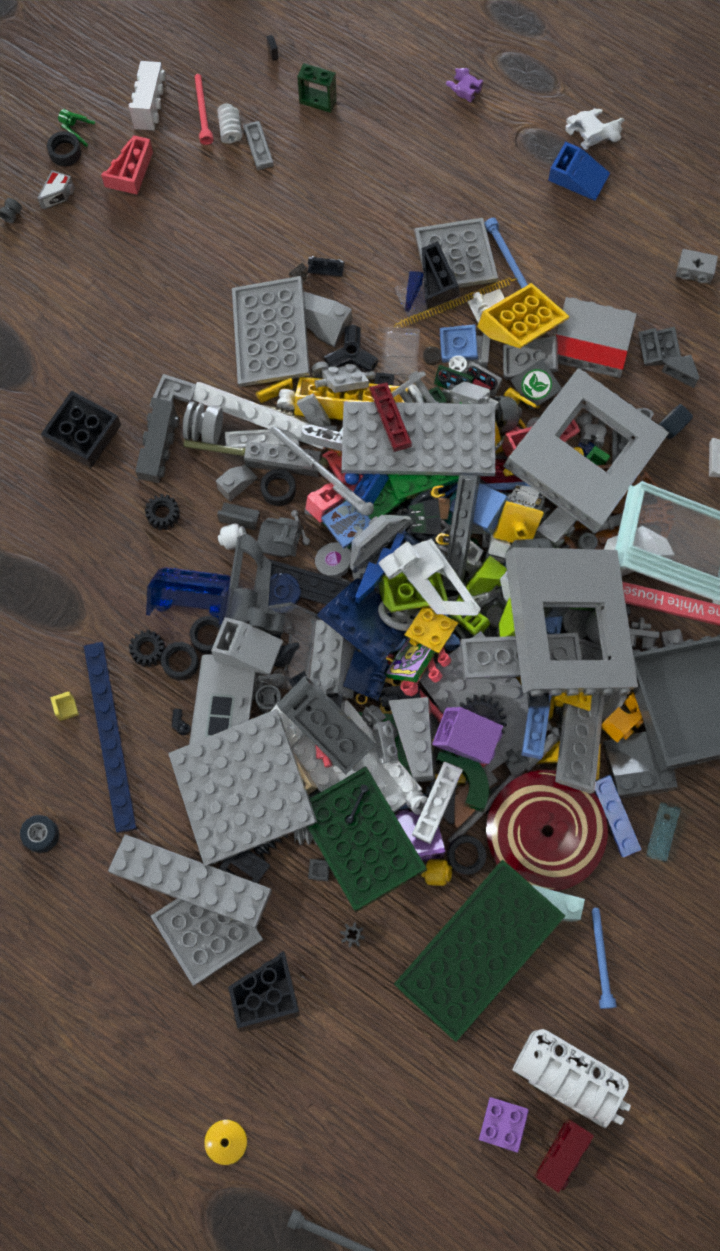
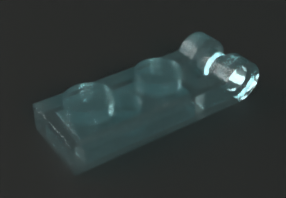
(663, 832)

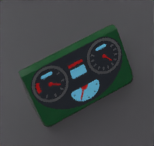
(447, 376)

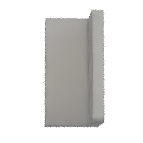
(483, 344)

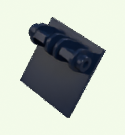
(366, 676)

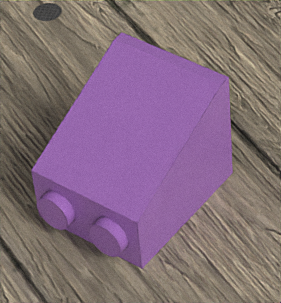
(468, 735)
(426, 851)

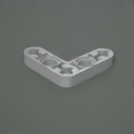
(317, 435)

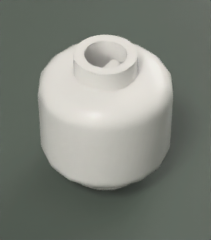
(229, 535)

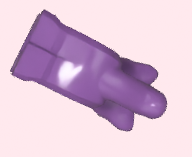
(467, 86)

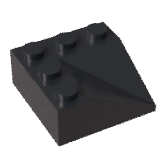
(81, 429)

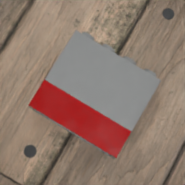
(594, 337)

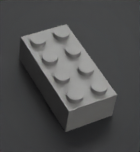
(331, 660)

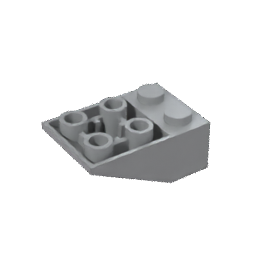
(246, 647)

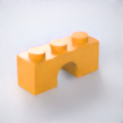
(620, 723)

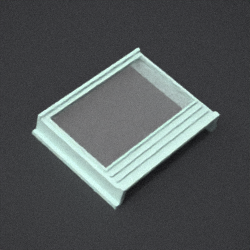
(671, 540)

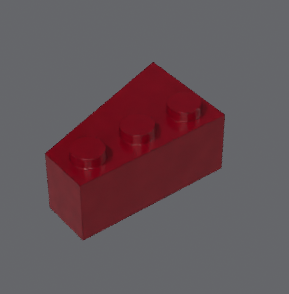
(563, 1155)

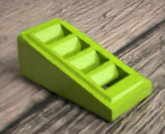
(480, 620)

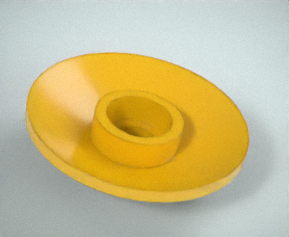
(237, 1142)

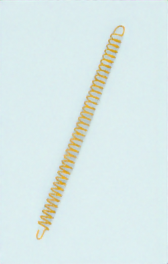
(453, 302)

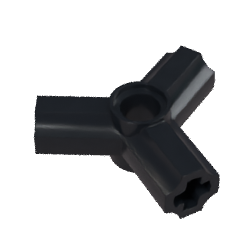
(352, 343)

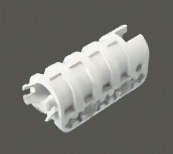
(571, 1083)

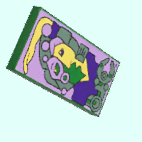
(410, 662)

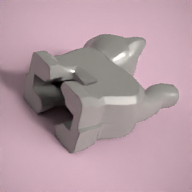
(591, 431)

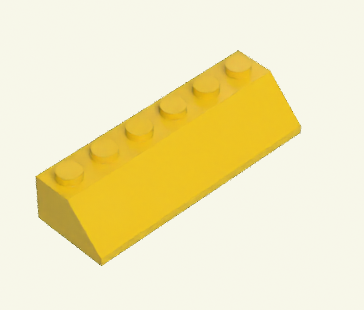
(334, 402)

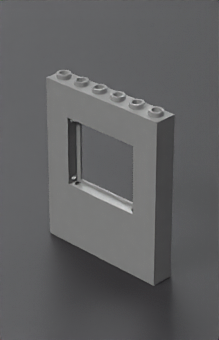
(567, 475)
(570, 580)

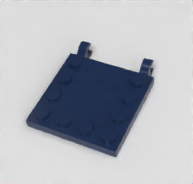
(362, 623)

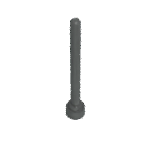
(297, 1221)

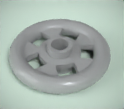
(398, 618)

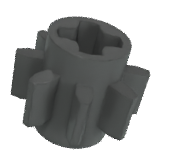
(353, 929)

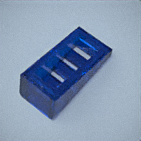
(414, 284)

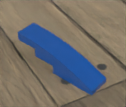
(374, 572)

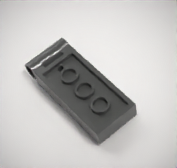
(325, 724)

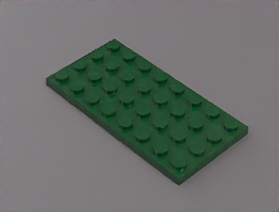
(479, 950)

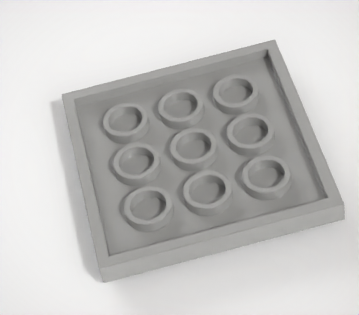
(465, 249)
(202, 938)

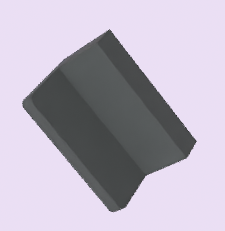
(236, 514)

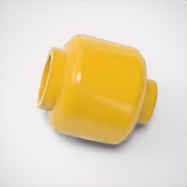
(437, 872)

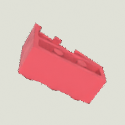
(130, 167)

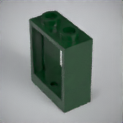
(308, 95)

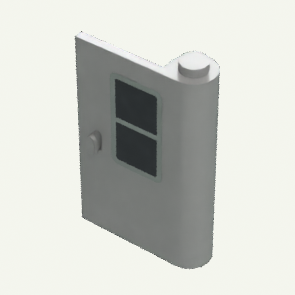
(221, 698)

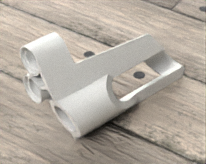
(421, 562)

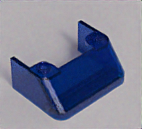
(188, 589)

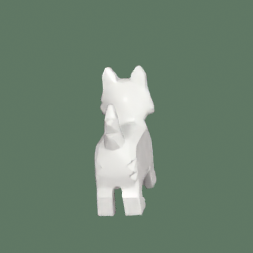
(592, 129)

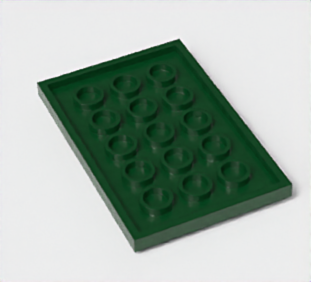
(370, 853)

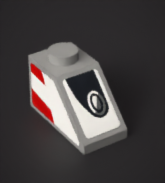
(55, 190)

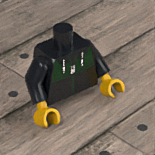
(426, 517)

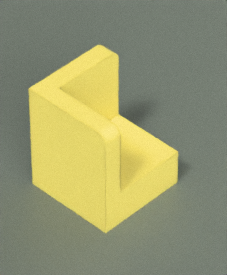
(64, 706)

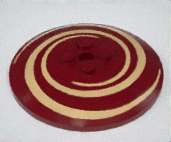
(517, 824)

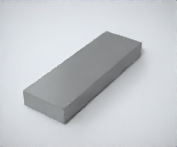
(258, 145)

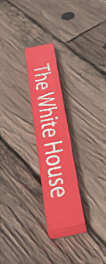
(671, 603)

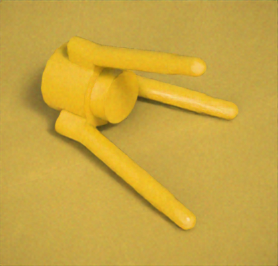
(517, 397)

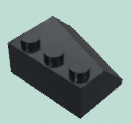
(264, 995)

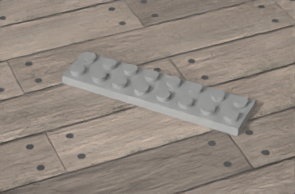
(581, 735)
(190, 881)

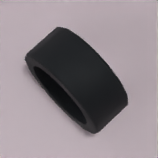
(66, 159)
(278, 474)
(197, 625)
(179, 646)
(481, 854)

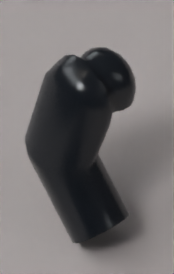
(178, 724)

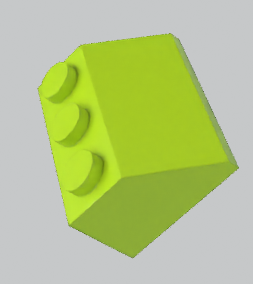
(401, 595)

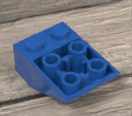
(578, 172)

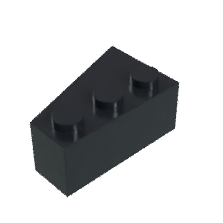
(438, 277)

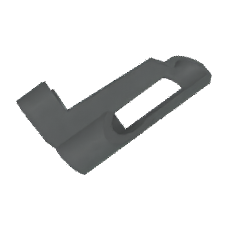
(252, 605)

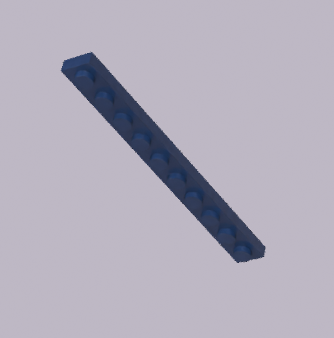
(110, 738)

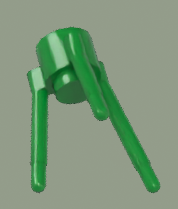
(69, 119)

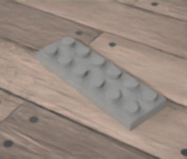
(499, 656)

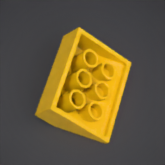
(521, 317)

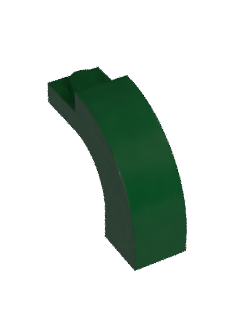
(475, 776)

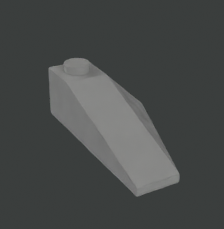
(326, 318)

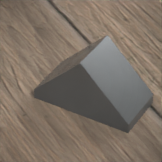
(682, 369)

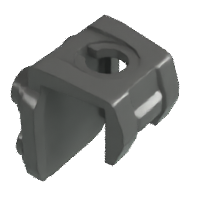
(280, 537)

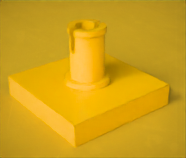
(517, 522)

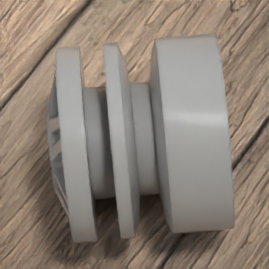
(198, 422)

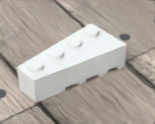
(147, 95)

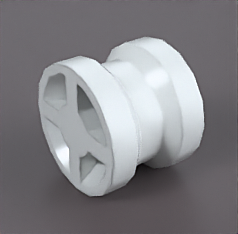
(458, 362)
(286, 399)
(416, 801)

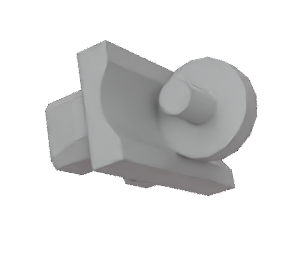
(648, 636)

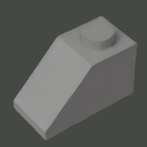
(235, 481)

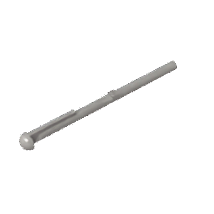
(363, 507)
(550, 741)

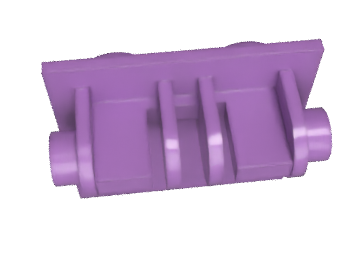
(504, 1124)

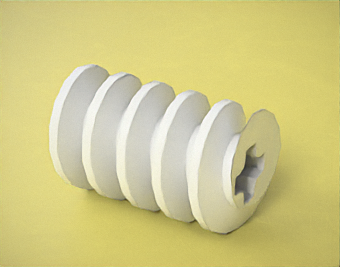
(229, 123)

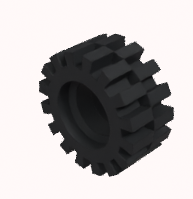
(169, 520)
(144, 637)

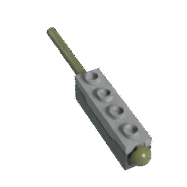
(267, 456)

